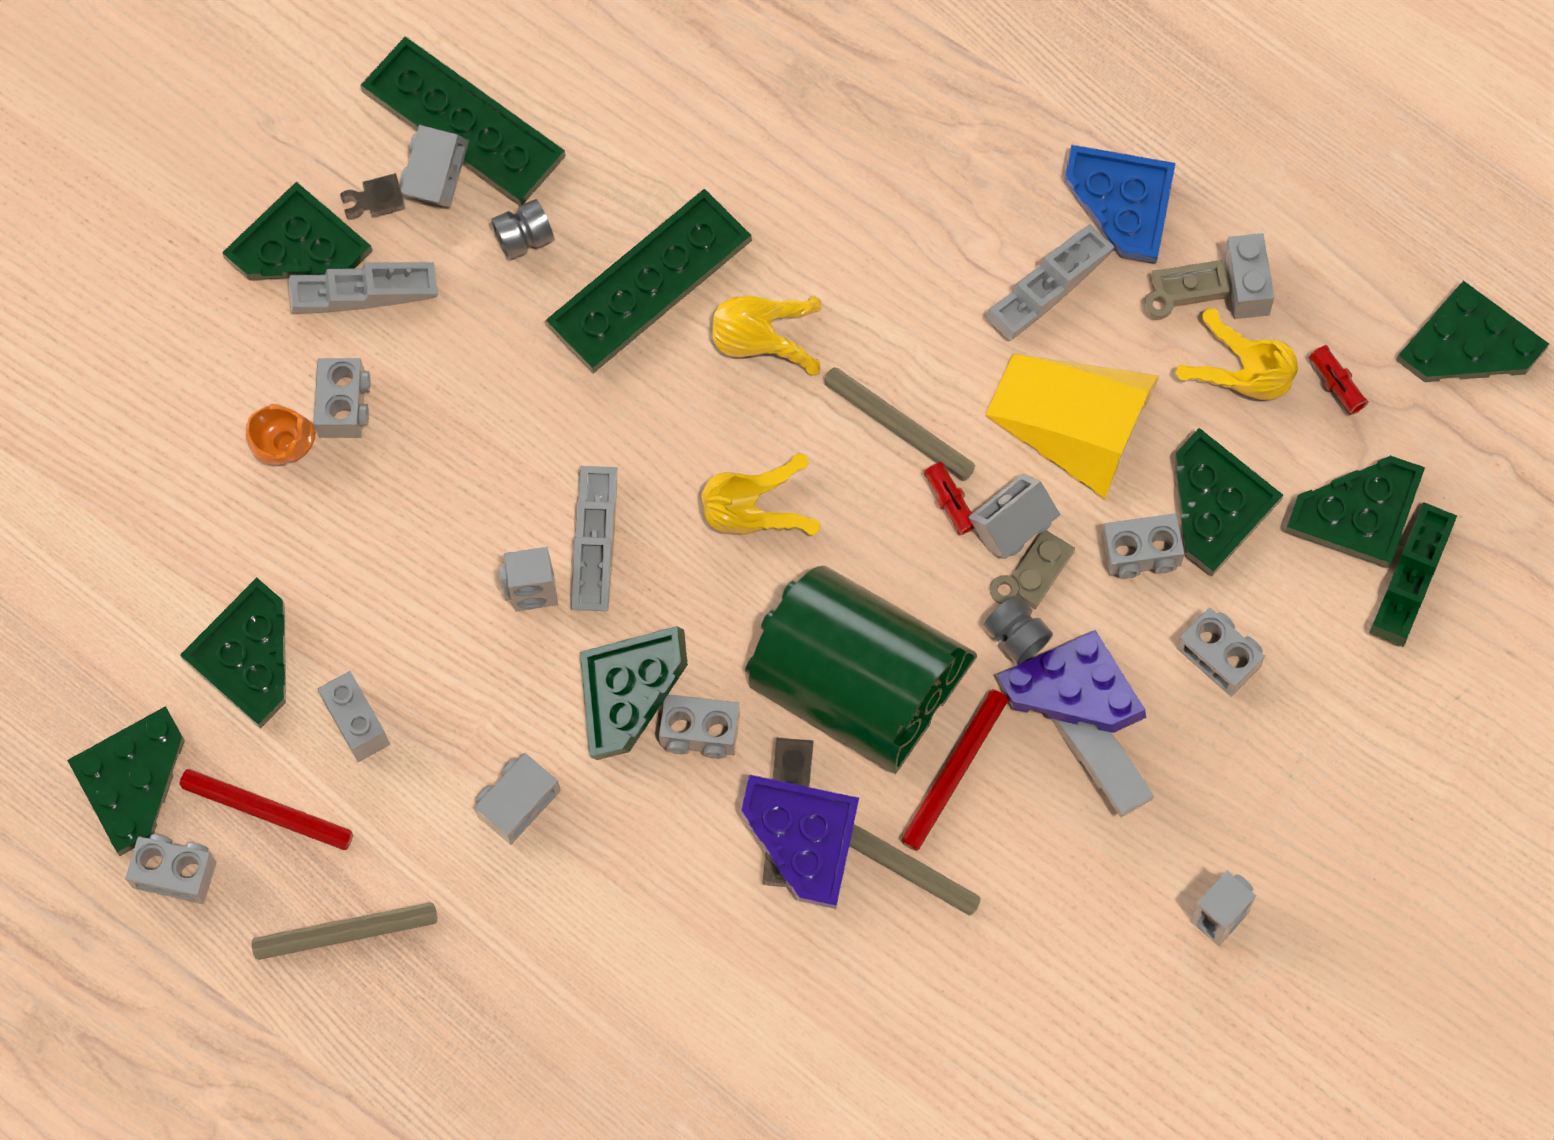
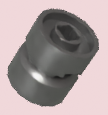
(522, 229)
(1015, 626)

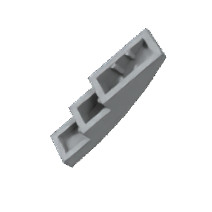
(1050, 282)
(370, 287)
(594, 538)
(1106, 765)

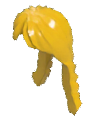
(744, 328)
(1266, 363)
(732, 497)

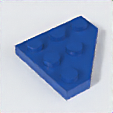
(1123, 197)

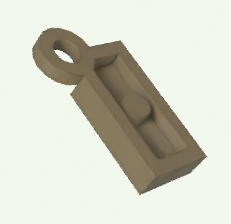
(1187, 286)
(1036, 570)

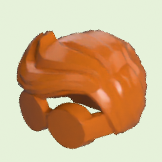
(279, 434)

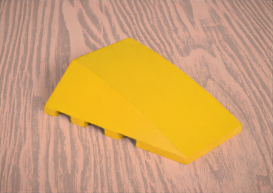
(1072, 413)

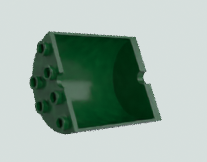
(855, 665)

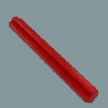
(954, 770)
(266, 809)

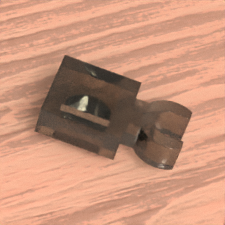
(379, 196)

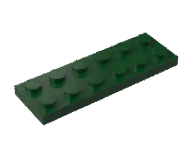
(433, 95)
(648, 280)

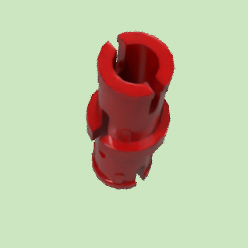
(1352, 397)
(950, 497)

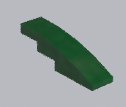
(1413, 574)

